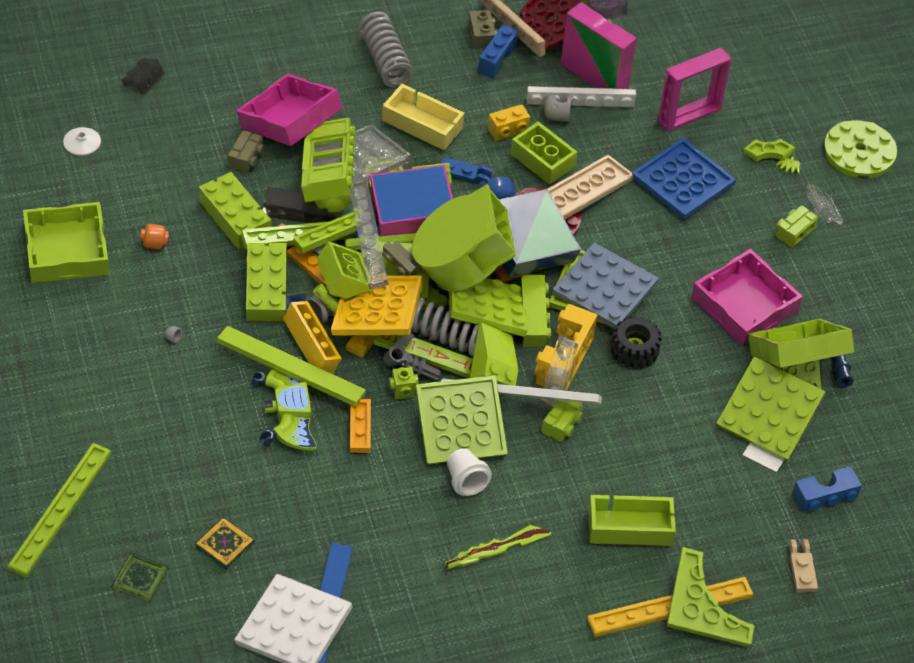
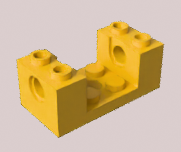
(575, 325)

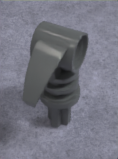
(405, 359)

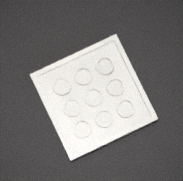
(293, 622)

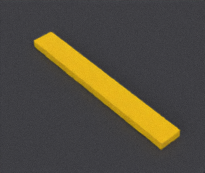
(658, 609)

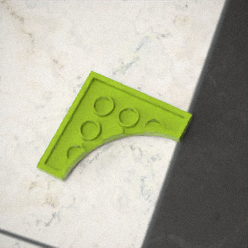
(696, 609)

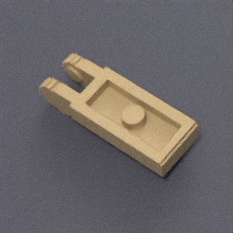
(803, 567)

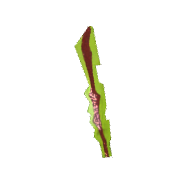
(496, 547)

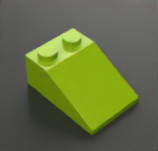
(494, 355)

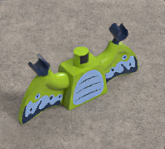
(292, 410)

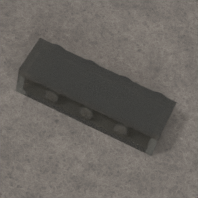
(292, 206)

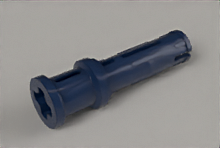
(842, 370)

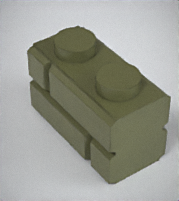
(245, 152)

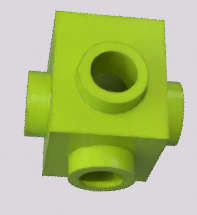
(403, 382)

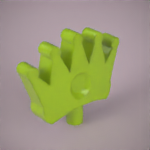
(789, 164)

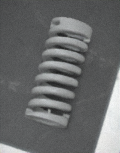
(387, 56)
(441, 334)

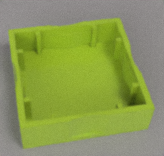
(66, 242)
(801, 343)

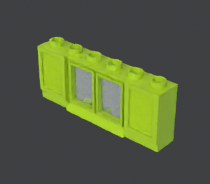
(328, 160)

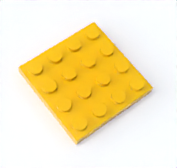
(381, 310)

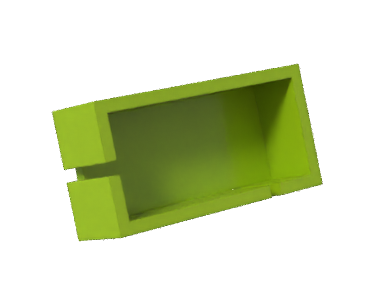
(232, 207)
(266, 282)
(632, 520)

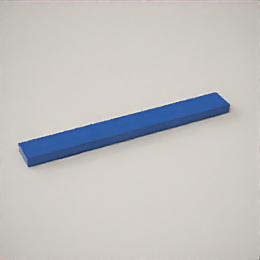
(335, 574)

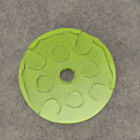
(873, 161)

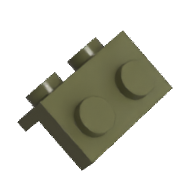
(401, 259)

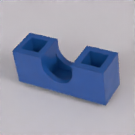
(502, 44)
(812, 495)

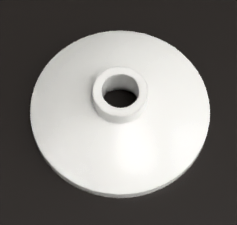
(82, 141)

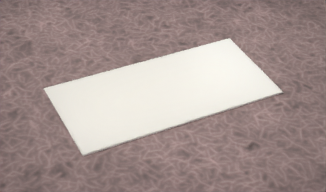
(763, 457)

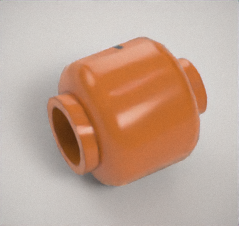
(154, 236)

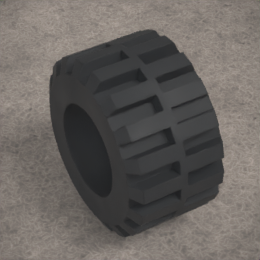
(636, 354)

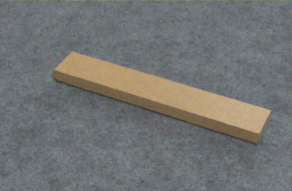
(511, 20)

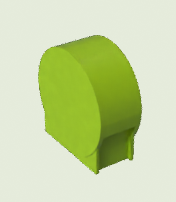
(464, 240)

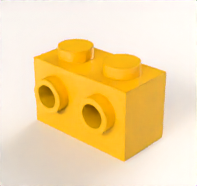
(508, 122)

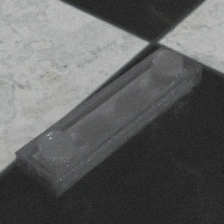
(560, 366)

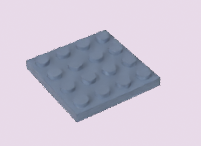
(605, 285)

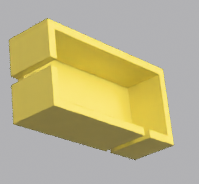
(427, 120)

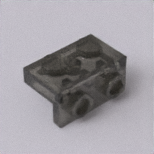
(144, 75)

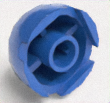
(500, 186)

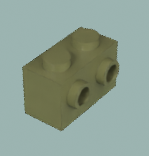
(481, 28)

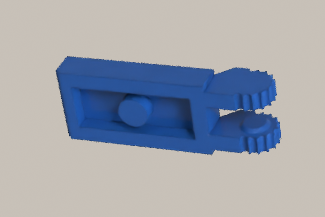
(468, 172)

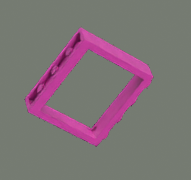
(673, 117)

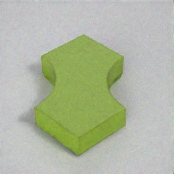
(760, 150)

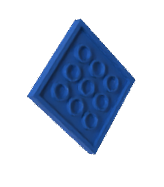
(683, 178)

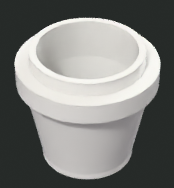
(468, 472)

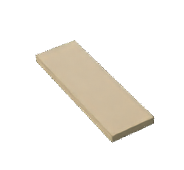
(589, 185)

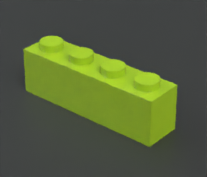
(535, 303)

